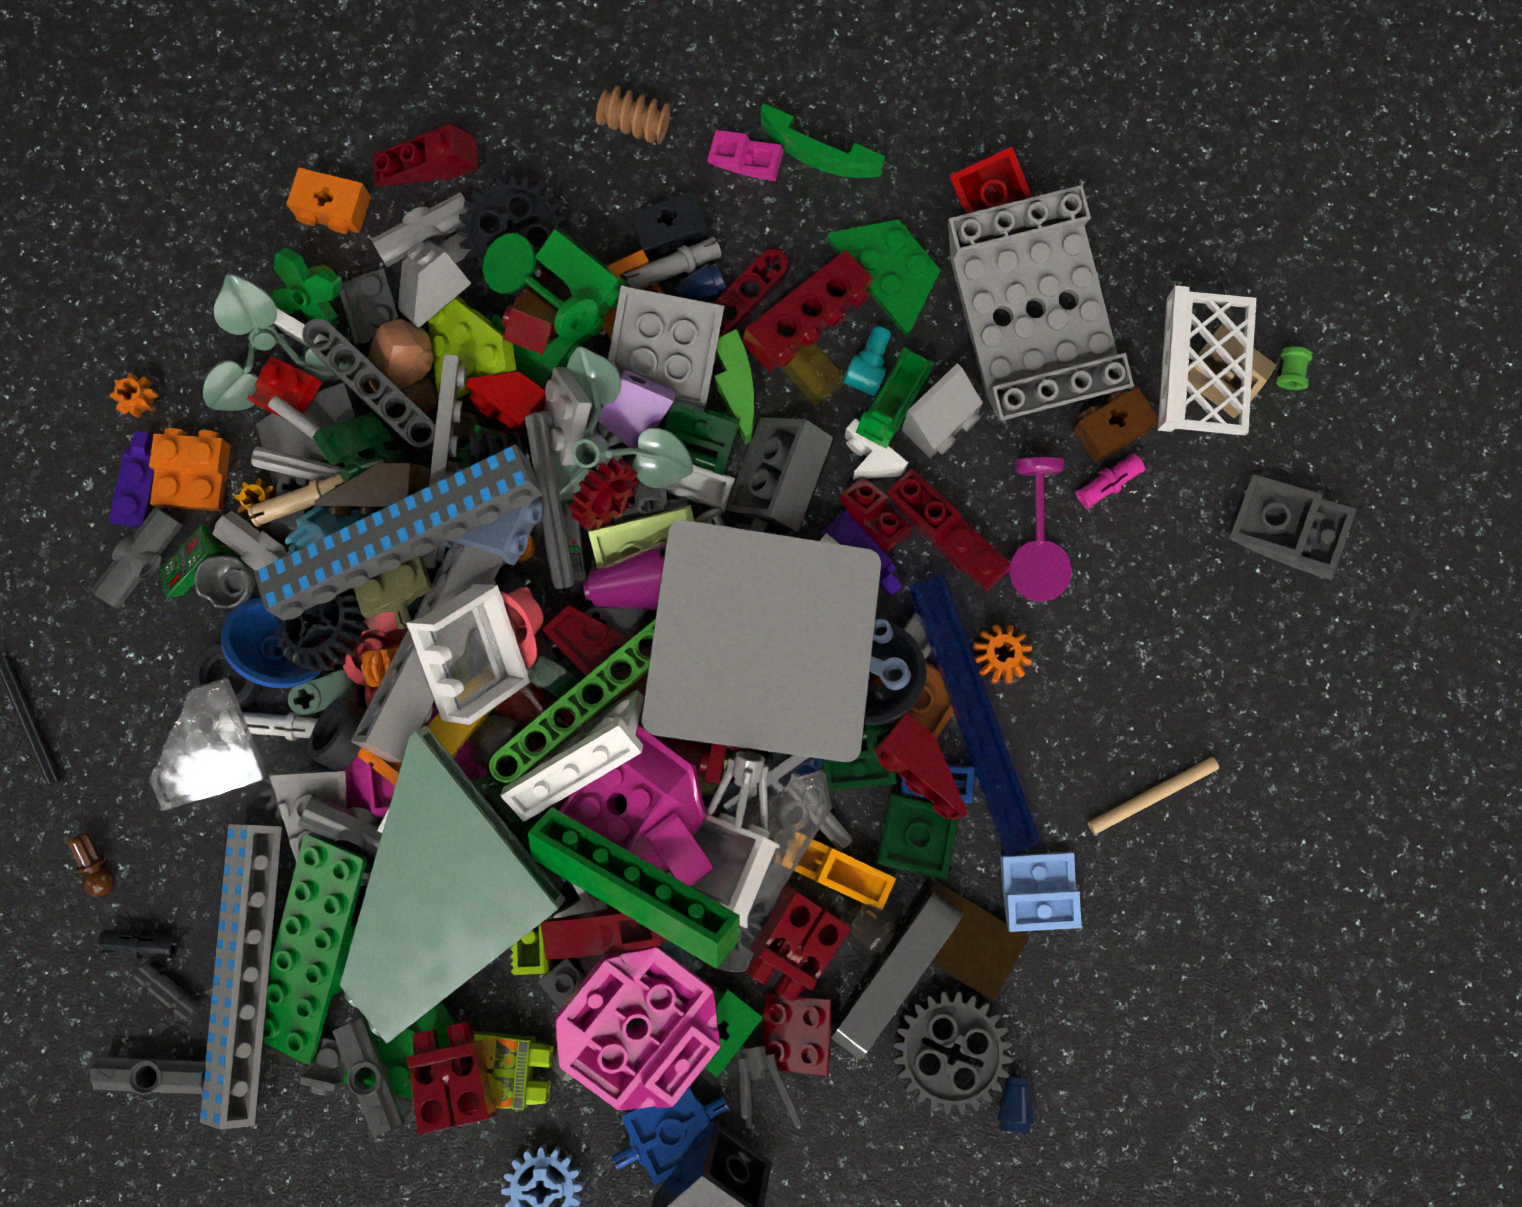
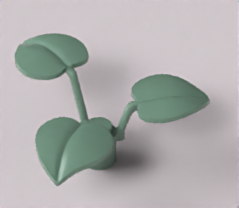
(244, 309)
(660, 454)

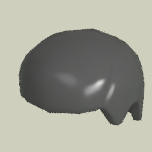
(224, 581)

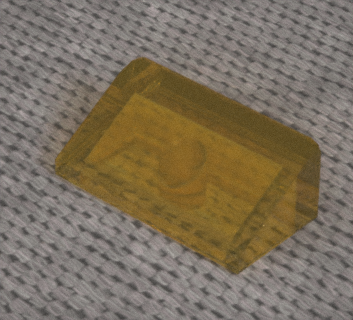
(814, 374)

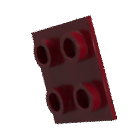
(798, 1033)

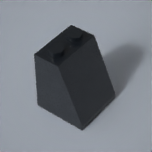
(717, 1174)

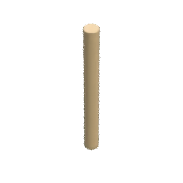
(1153, 795)

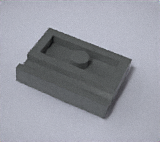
(368, 304)

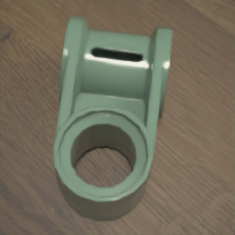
(326, 691)

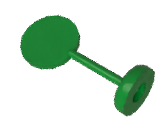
(510, 267)

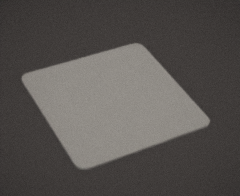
(762, 642)

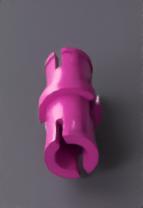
(1110, 480)

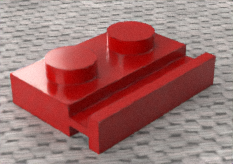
(287, 383)

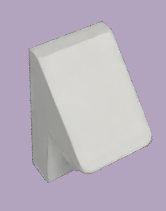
(879, 460)

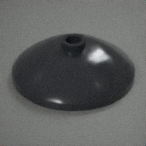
(886, 704)

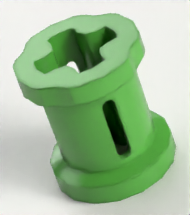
(1294, 368)

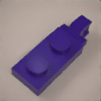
(134, 484)
(849, 533)

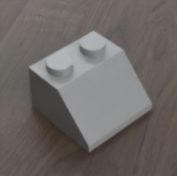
(428, 282)
(943, 413)

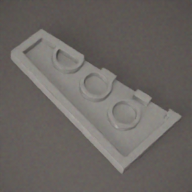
(294, 792)

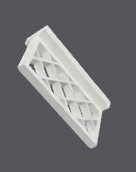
(1176, 361)
(583, 758)

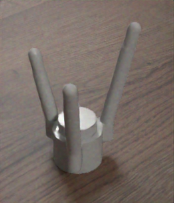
(747, 770)

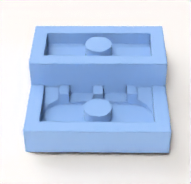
(1040, 891)

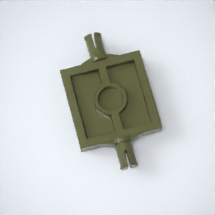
(394, 591)

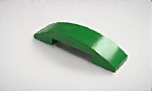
(857, 164)

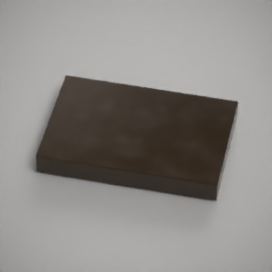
(979, 947)

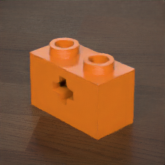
(328, 201)

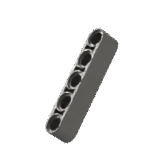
(360, 374)
(896, 975)

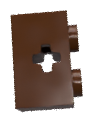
(1104, 439)

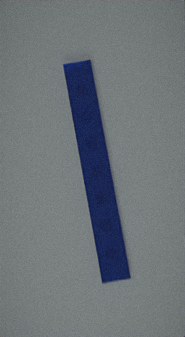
(975, 715)

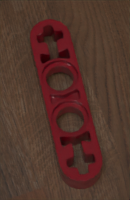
(746, 305)

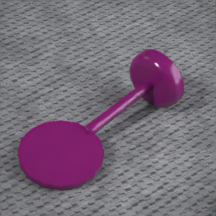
(1040, 567)

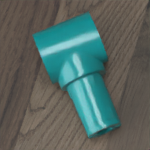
(867, 368)

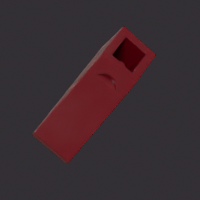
(429, 157)
(531, 319)
(919, 760)

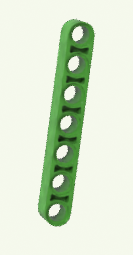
(574, 701)

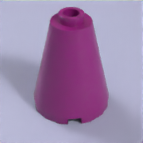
(629, 581)

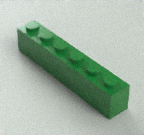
(635, 887)

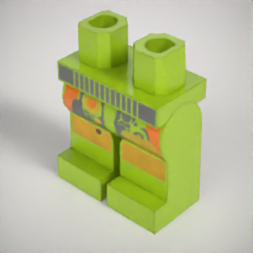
(512, 1069)

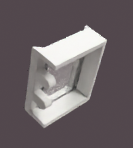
(469, 654)
(738, 862)

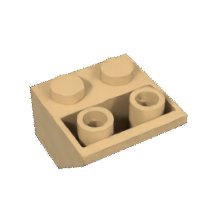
(1261, 371)

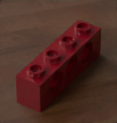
(841, 276)

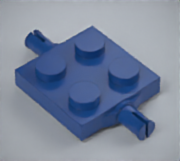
(666, 1134)

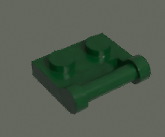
(704, 429)

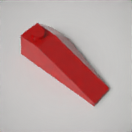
(990, 182)

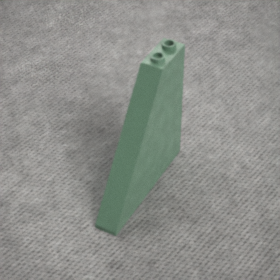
(441, 894)

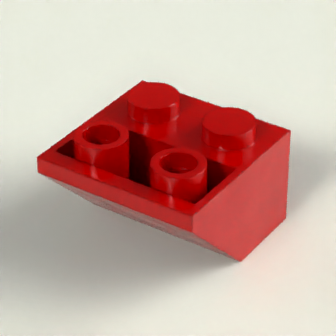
(507, 398)

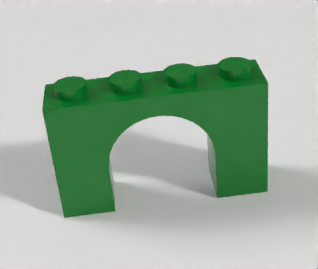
(583, 276)

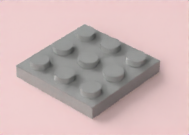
(667, 341)

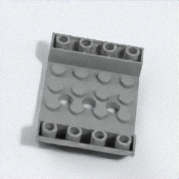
(1026, 255)

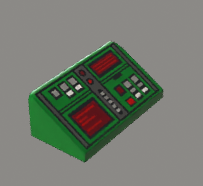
(180, 569)

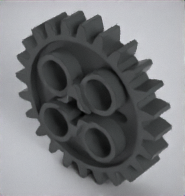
(939, 1083)

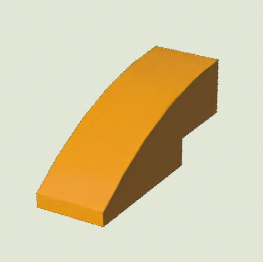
(845, 874)

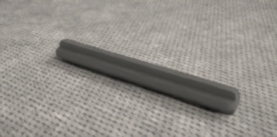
(551, 504)

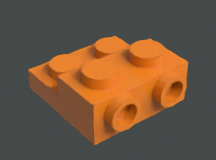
(189, 470)

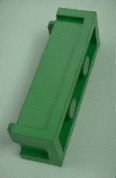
(895, 398)

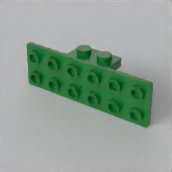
(311, 946)

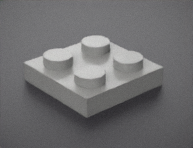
(565, 413)

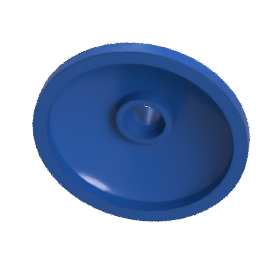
(249, 640)

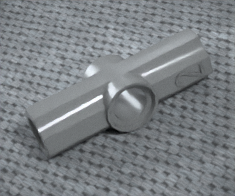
(419, 226)
(255, 547)

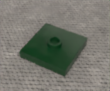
(915, 838)

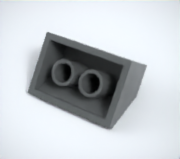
(779, 472)

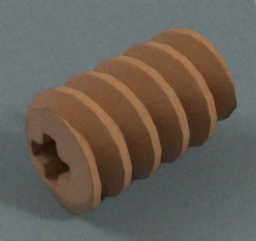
(633, 115)

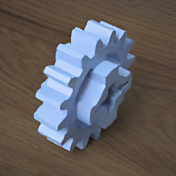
(543, 1171)

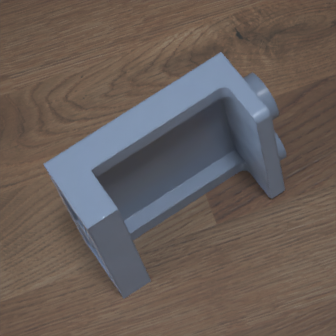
(506, 535)

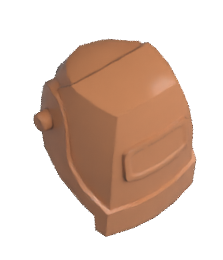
(400, 353)

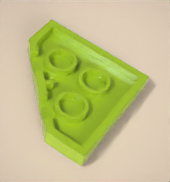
(469, 335)

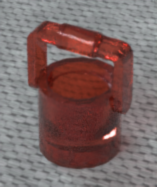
(528, 705)

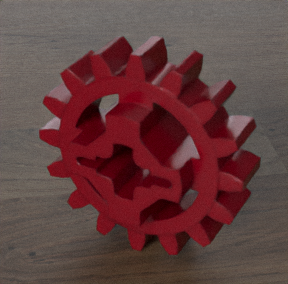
(604, 494)

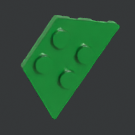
(898, 265)

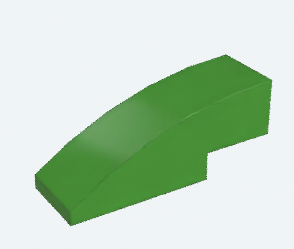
(736, 382)

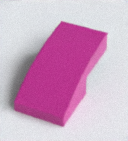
(746, 157)
(679, 850)

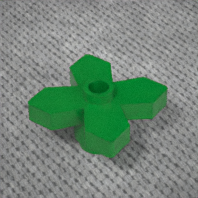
(305, 288)

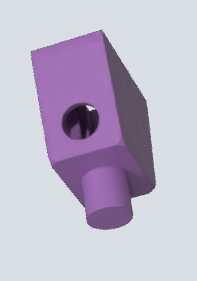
(637, 407)

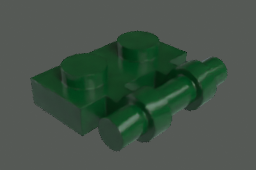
(355, 438)
(864, 770)

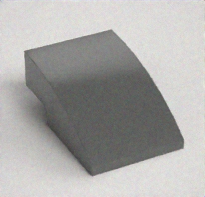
(327, 408)
(1293, 526)

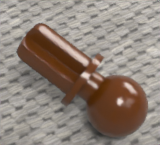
(97, 879)

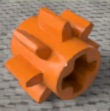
(133, 395)

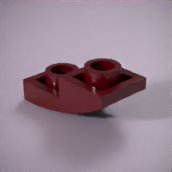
(869, 510)

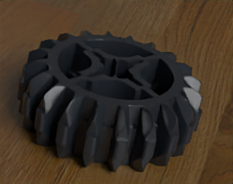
(322, 646)

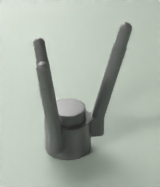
(752, 1066)

